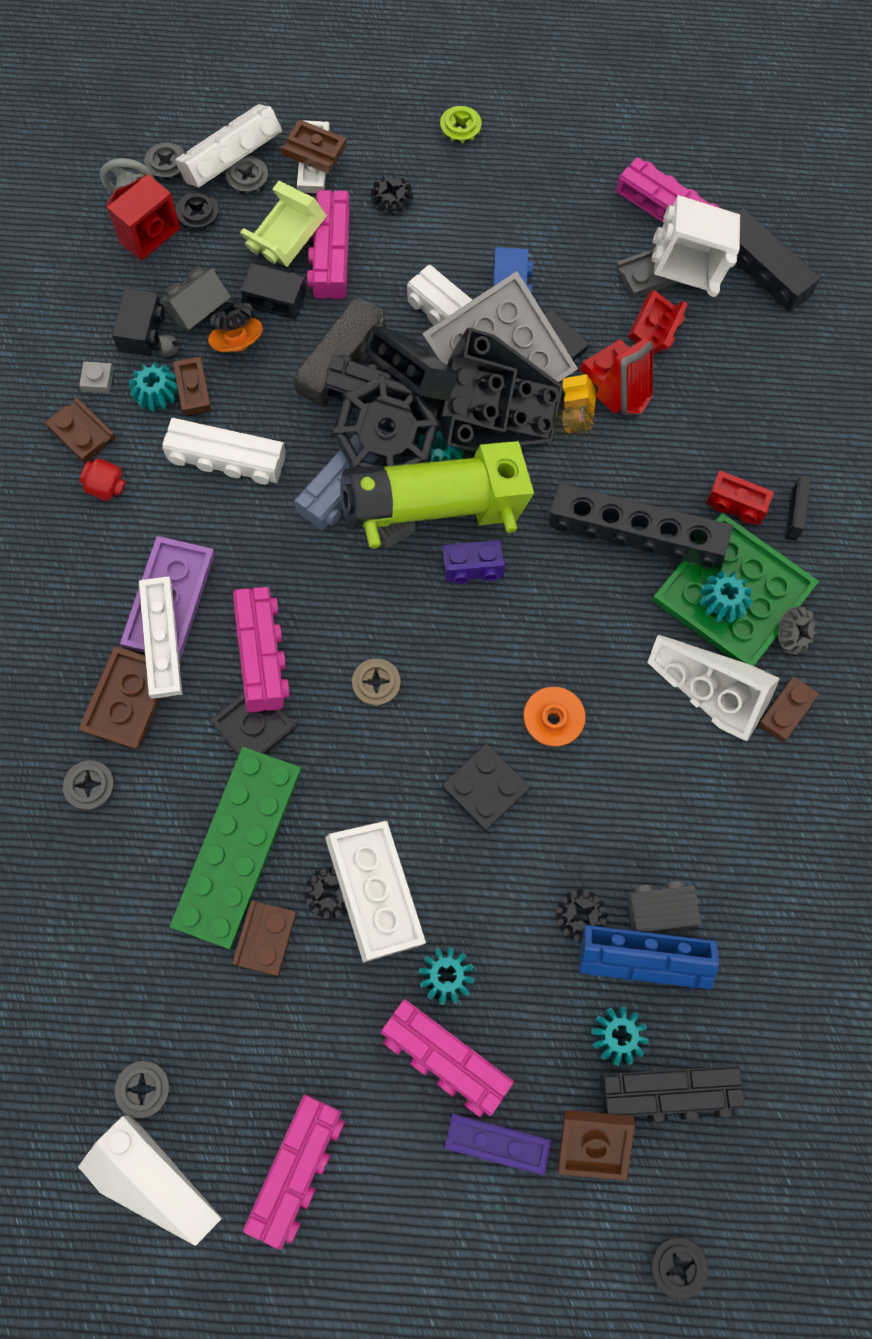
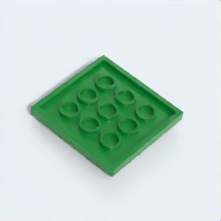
(775, 587)

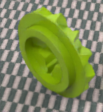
(463, 116)

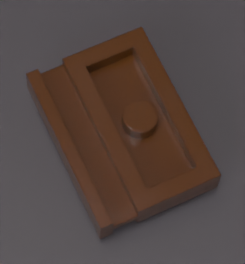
(314, 146)
(80, 430)
(264, 938)

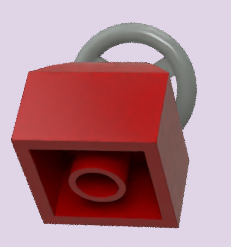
(139, 207)

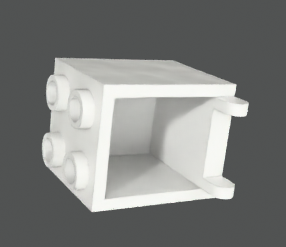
(696, 244)

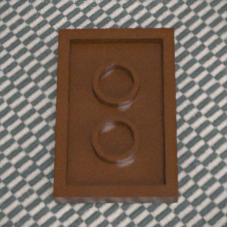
(121, 702)

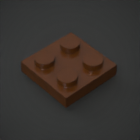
(595, 1145)

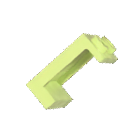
(286, 226)

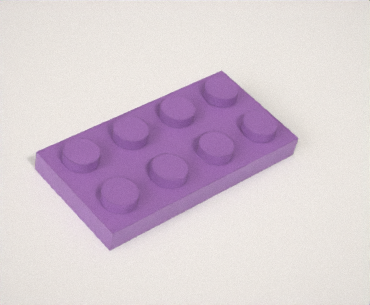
(188, 570)

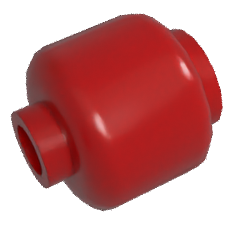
(102, 479)

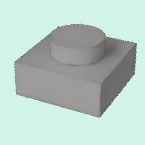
(96, 377)

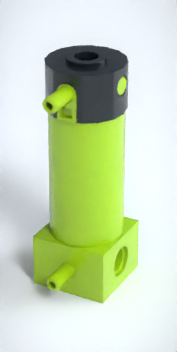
(489, 486)

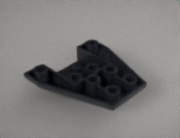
(497, 396)

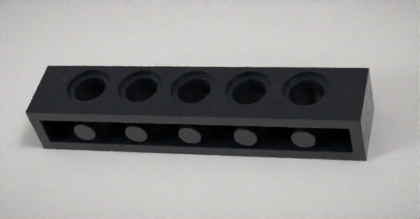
(631, 514)

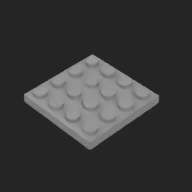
(513, 317)

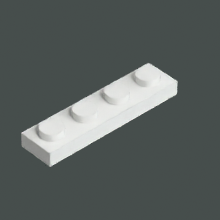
(160, 637)

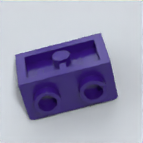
(473, 561)

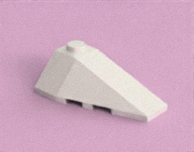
(723, 687)
(144, 1179)

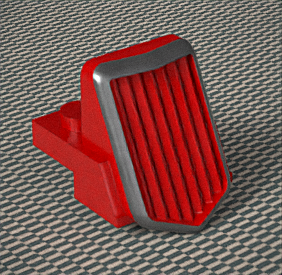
(623, 376)

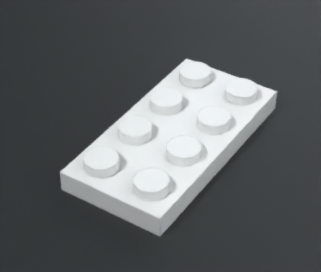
(375, 891)

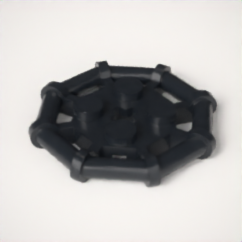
(378, 412)

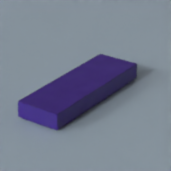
(498, 1144)

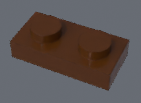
(192, 386)
(788, 709)

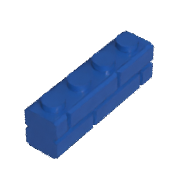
(648, 957)

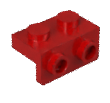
(657, 321)
(739, 498)

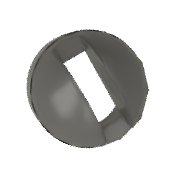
(166, 347)

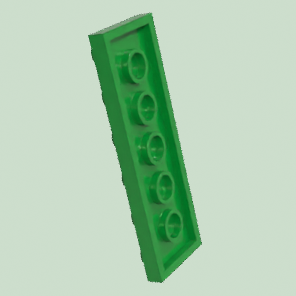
(236, 848)

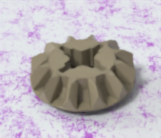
(387, 673)

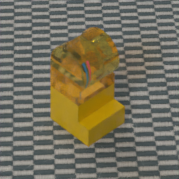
(578, 403)

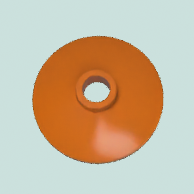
(236, 339)
(561, 704)

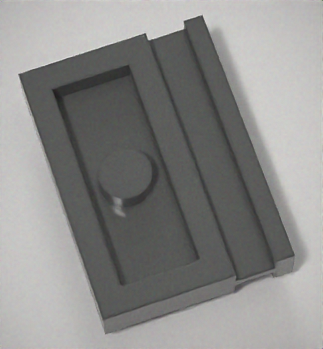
(639, 275)

